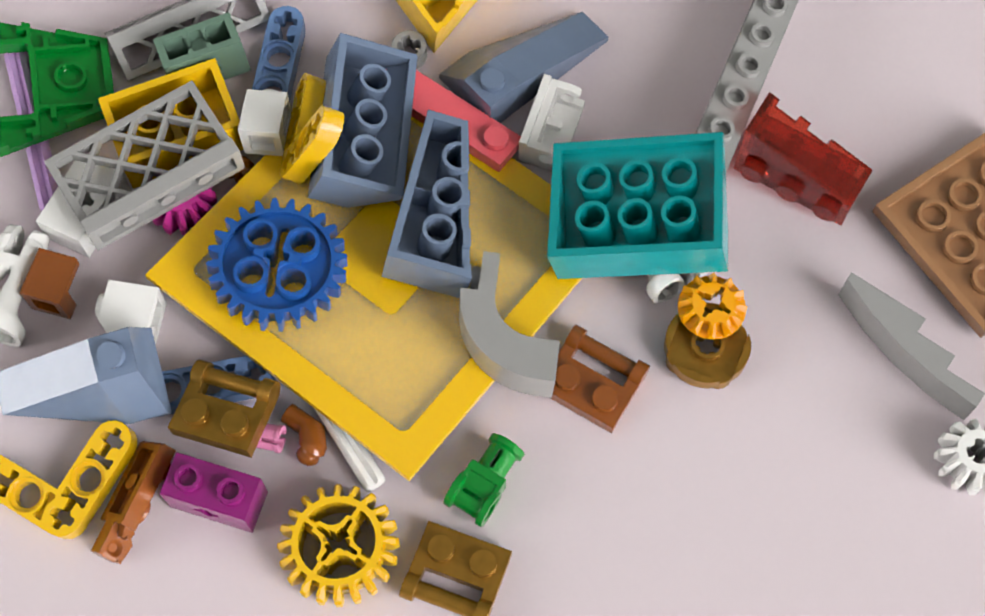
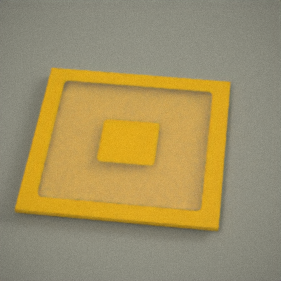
(387, 352)

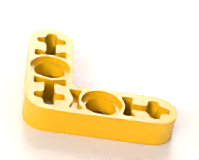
(311, 130)
(55, 499)

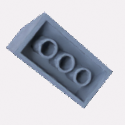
(377, 109)

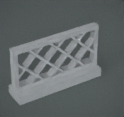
(156, 195)

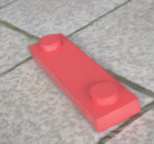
(488, 138)

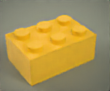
(211, 86)

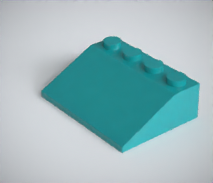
(639, 206)

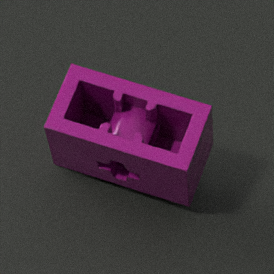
(214, 492)

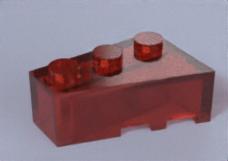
(800, 164)

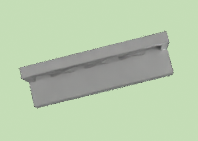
(166, 18)

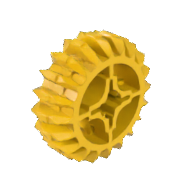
(348, 528)

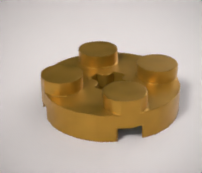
(702, 369)

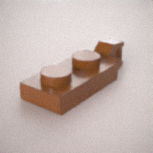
(132, 500)

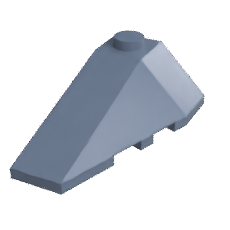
(509, 72)
(90, 381)

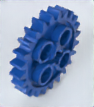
(239, 257)

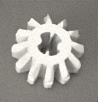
(956, 459)

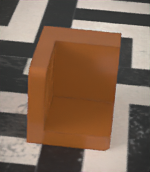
(49, 283)

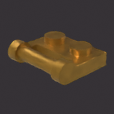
(221, 421)
(460, 560)

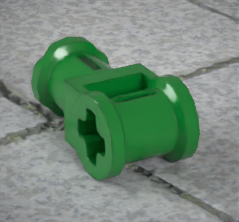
(483, 482)

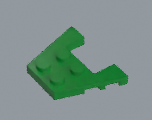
(66, 80)

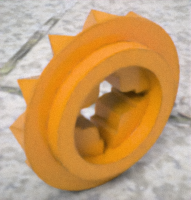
(718, 323)

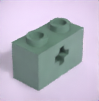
(201, 43)

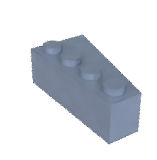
(433, 222)

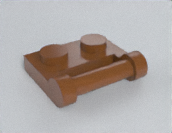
(589, 391)

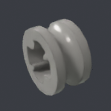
(417, 43)

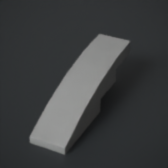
(896, 334)

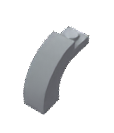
(502, 353)

